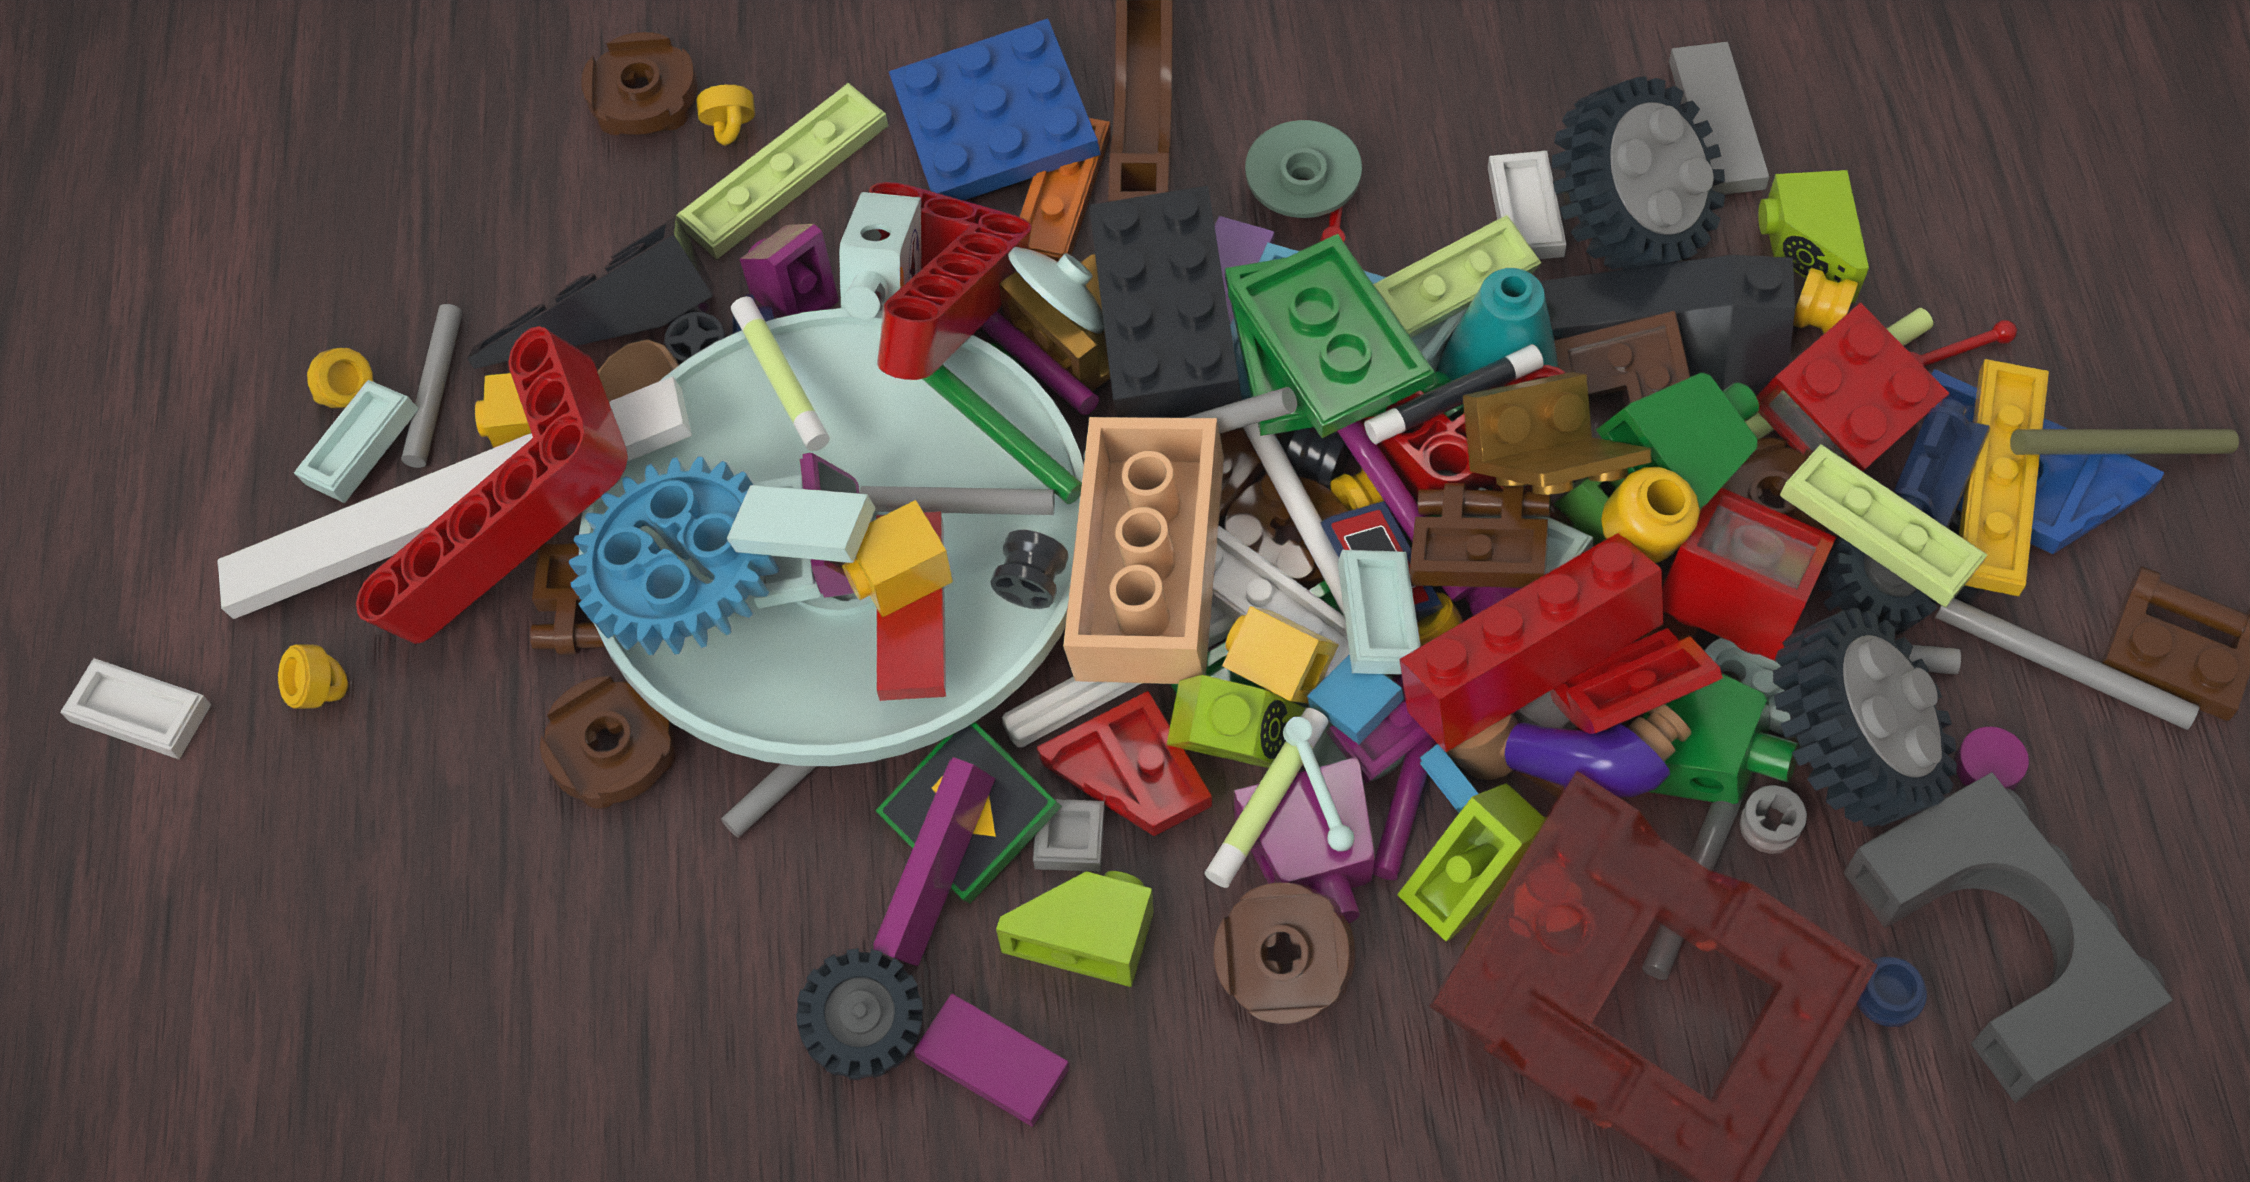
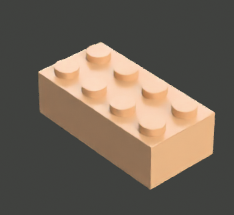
(1145, 550)

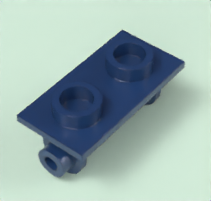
(1941, 461)

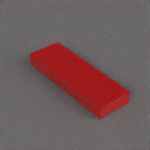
(913, 643)

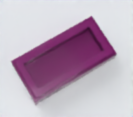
(992, 1059)

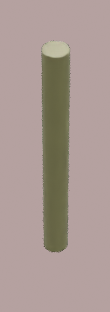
(2123, 441)

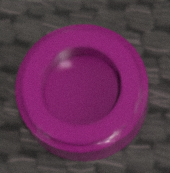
(1992, 751)

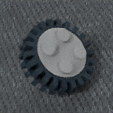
(1638, 174)
(1864, 718)

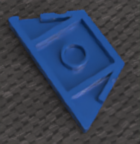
(2071, 490)

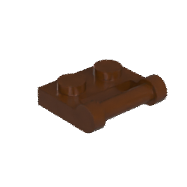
(2177, 658)

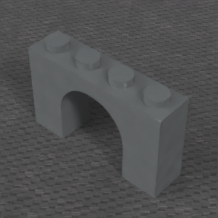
(1989, 843)

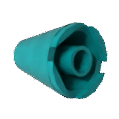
(1500, 320)

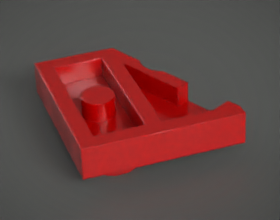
(1129, 766)

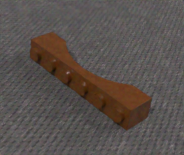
(1142, 99)

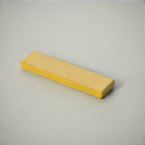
(2003, 484)

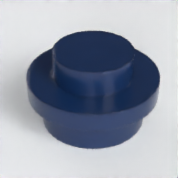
(1893, 993)

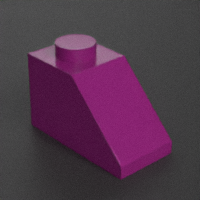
(791, 271)

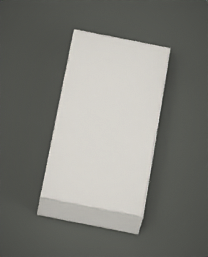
(1526, 193)
(136, 708)

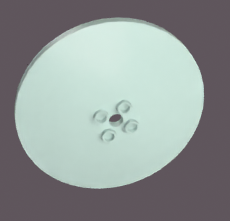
(804, 673)

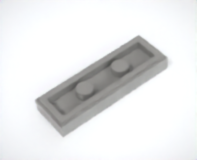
(1711, 80)

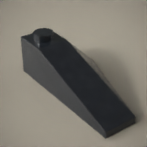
(642, 290)
(1728, 308)

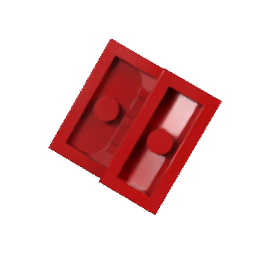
(1635, 681)

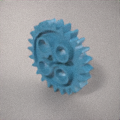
(631, 581)

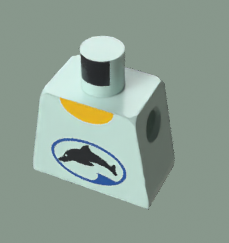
(876, 268)

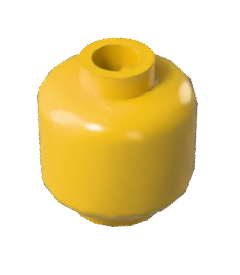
(1652, 511)

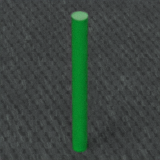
(1005, 434)

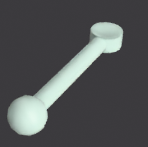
(1297, 733)

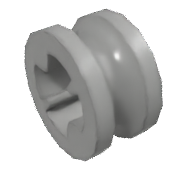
(1760, 803)

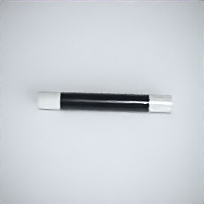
(1451, 394)

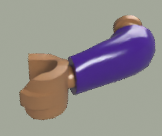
(1617, 758)

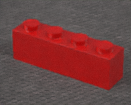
(1532, 641)

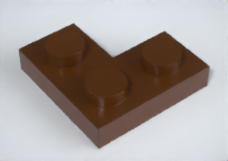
(1627, 356)

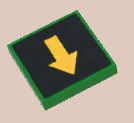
(1008, 821)

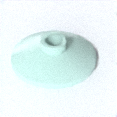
(1061, 285)

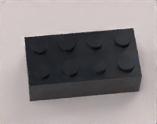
(1164, 305)

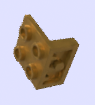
(1068, 343)
(1542, 436)

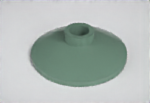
(1303, 152)

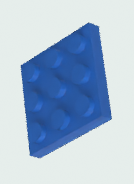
(994, 112)

